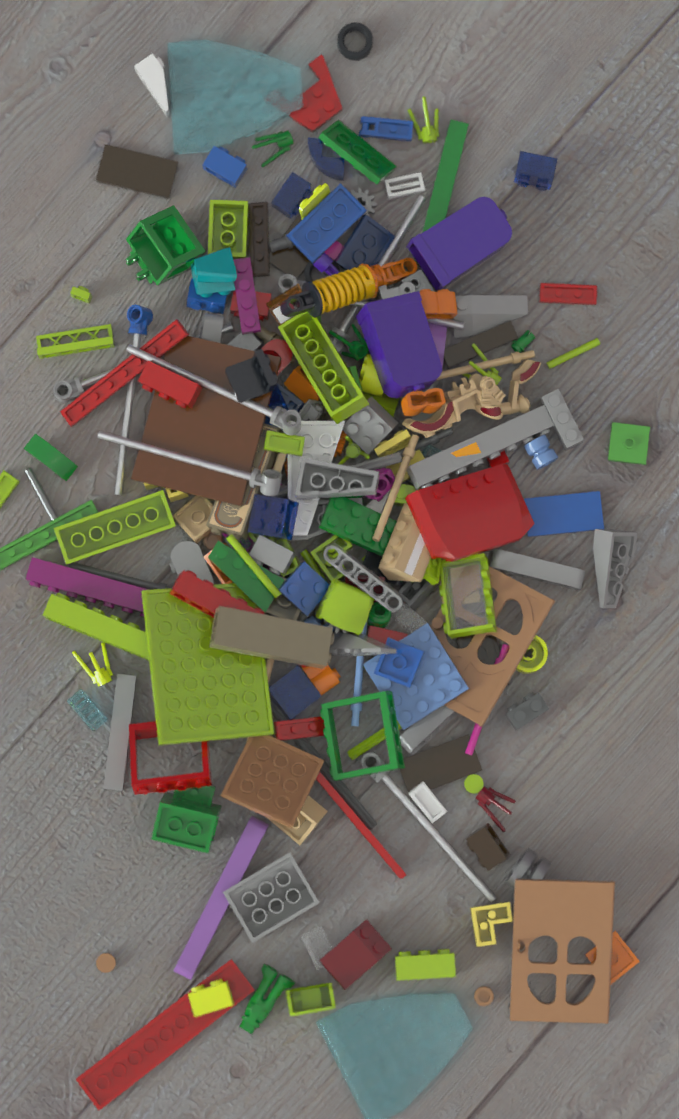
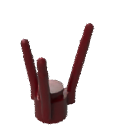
(486, 796)

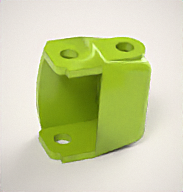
(345, 606)
(310, 999)

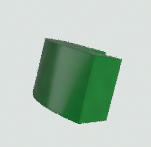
(50, 457)

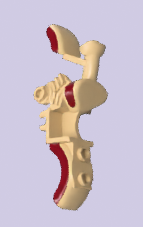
(478, 394)

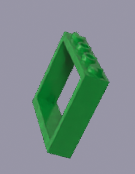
(391, 733)

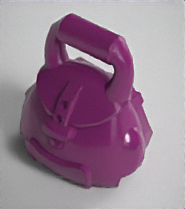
(385, 483)

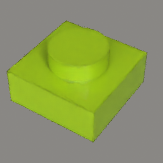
(81, 293)

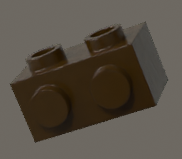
(487, 847)

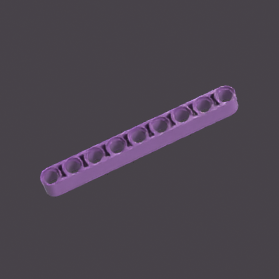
(218, 903)

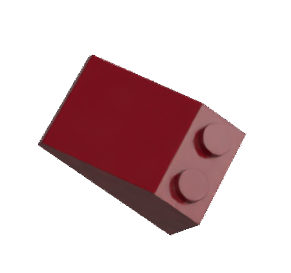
(355, 954)

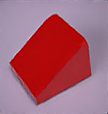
(502, 459)

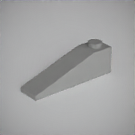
(487, 312)
(611, 556)
(353, 645)

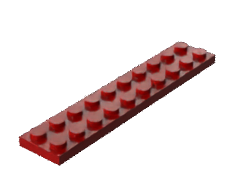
(157, 1040)

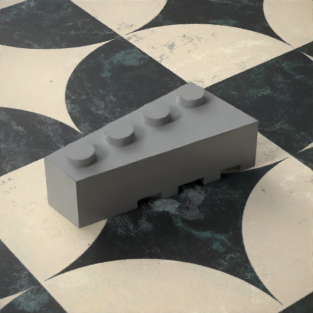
(330, 480)

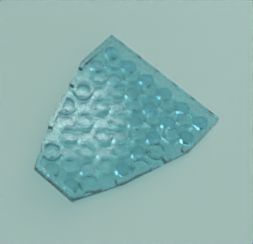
(226, 93)
(394, 1047)

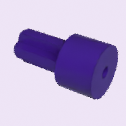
(324, 264)

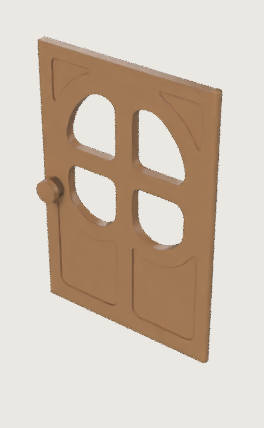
(485, 680)
(563, 912)

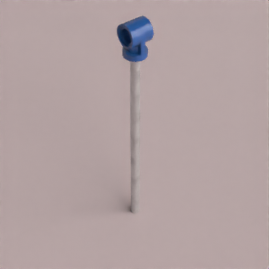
(139, 319)

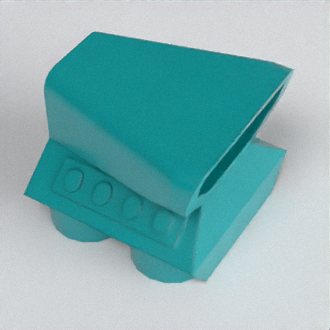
(214, 273)

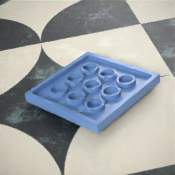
(433, 685)

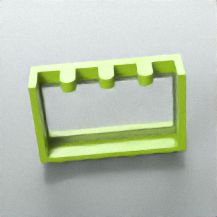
(467, 596)

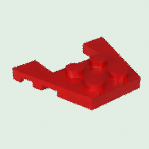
(320, 100)

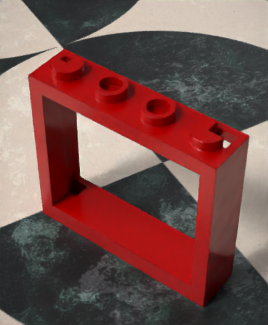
(167, 783)

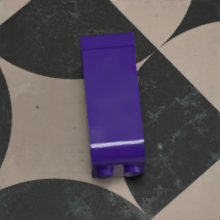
(460, 242)
(400, 344)

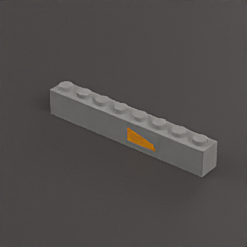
(480, 447)

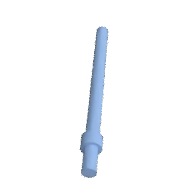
(356, 708)

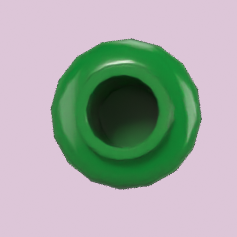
(379, 616)

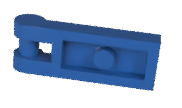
(386, 128)

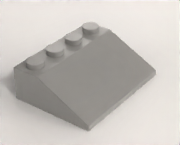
(271, 897)

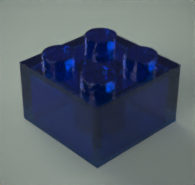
(535, 171)
(273, 517)
(294, 693)

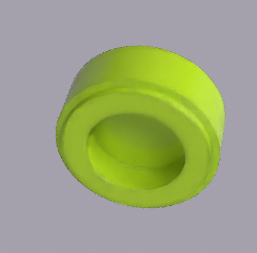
(473, 784)

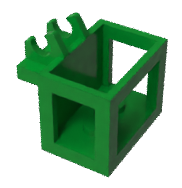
(164, 247)
(187, 818)

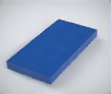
(326, 223)
(565, 513)

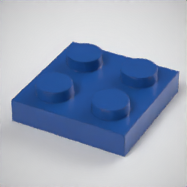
(304, 588)
(399, 666)

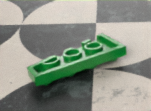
(242, 576)

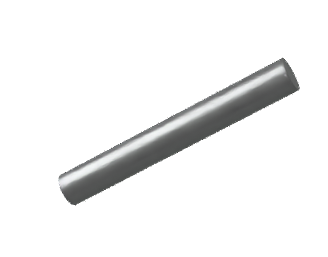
(41, 494)

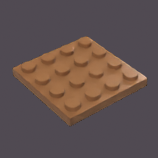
(272, 779)

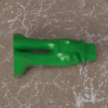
(257, 1007)

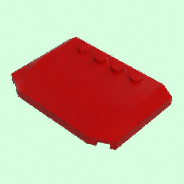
(470, 513)

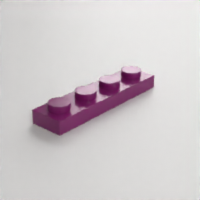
(246, 297)

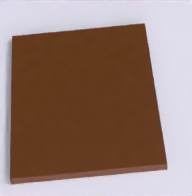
(211, 430)

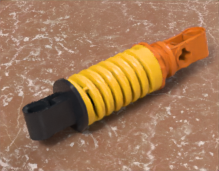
(346, 288)

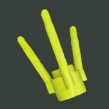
(101, 675)

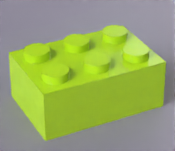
(228, 227)
(425, 965)

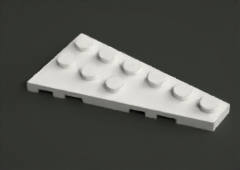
(319, 445)

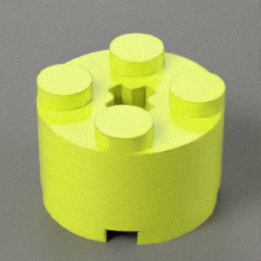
(369, 378)
(539, 657)

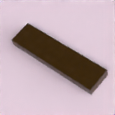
(259, 238)
(484, 341)

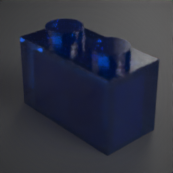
(291, 195)

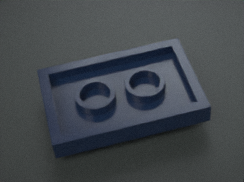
(365, 245)

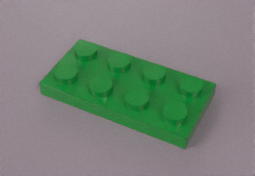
(357, 152)
(356, 524)

